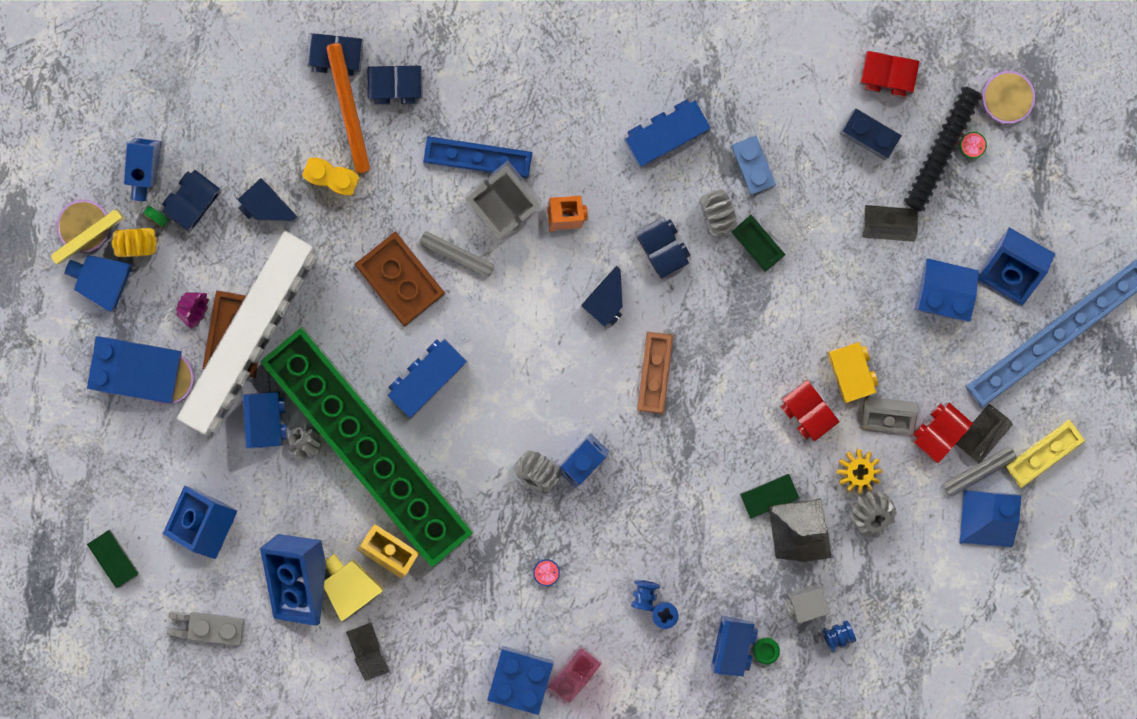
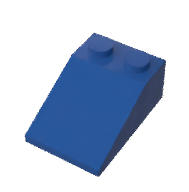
(134, 369)
(295, 577)

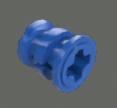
(645, 595)
(669, 622)
(839, 636)

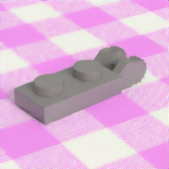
(208, 627)

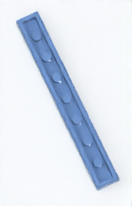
(1055, 336)

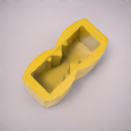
(323, 174)

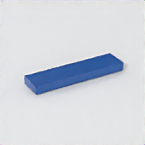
(475, 156)

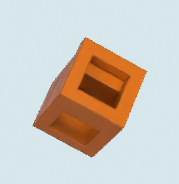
(566, 205)

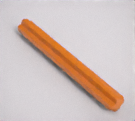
(348, 108)

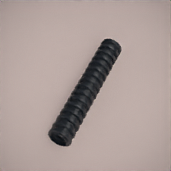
(943, 148)

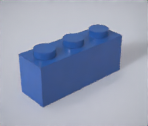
(666, 132)
(426, 377)

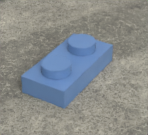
(753, 165)

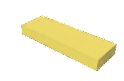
(87, 237)
(1045, 453)

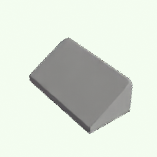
(889, 415)

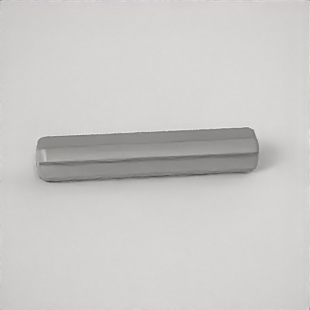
(457, 254)
(980, 471)

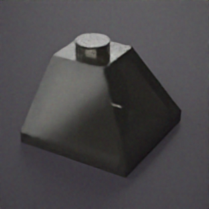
(800, 531)

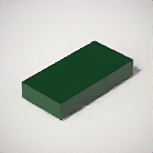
(758, 243)
(769, 494)
(113, 558)

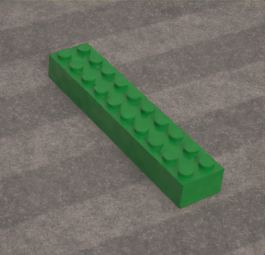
(367, 446)

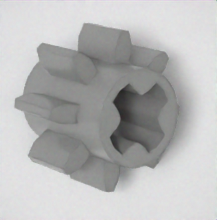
(305, 442)

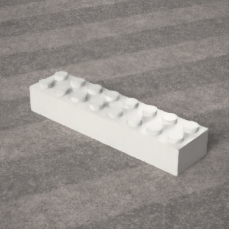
(247, 333)

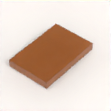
(399, 278)
(224, 311)

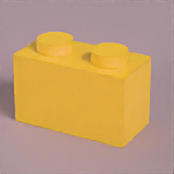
(852, 371)
(388, 551)

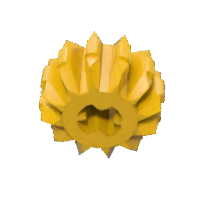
(134, 242)
(853, 465)

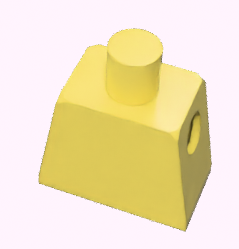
(349, 586)

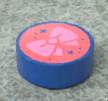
(546, 572)

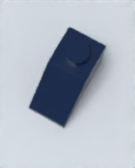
(265, 204)
(606, 299)

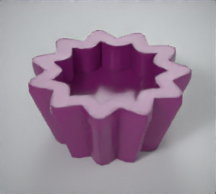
(192, 308)

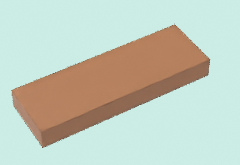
(655, 372)

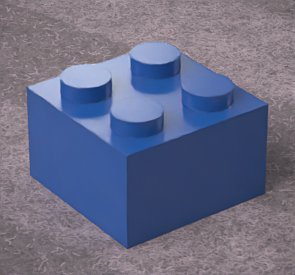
(520, 680)

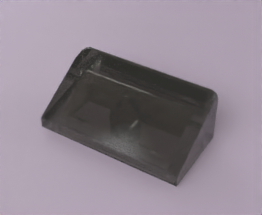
(890, 223)
(984, 433)

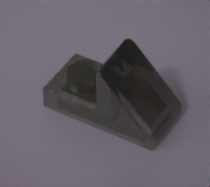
(367, 651)

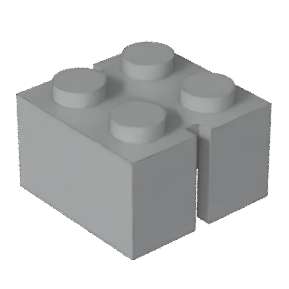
(503, 199)

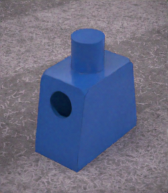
(145, 156)
(100, 280)
(583, 460)

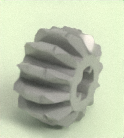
(718, 212)
(537, 471)
(873, 513)

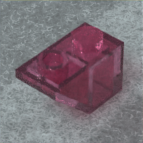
(575, 673)

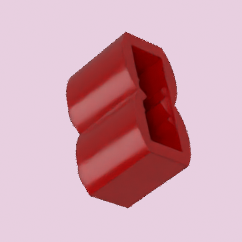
(889, 73)
(809, 410)
(941, 432)

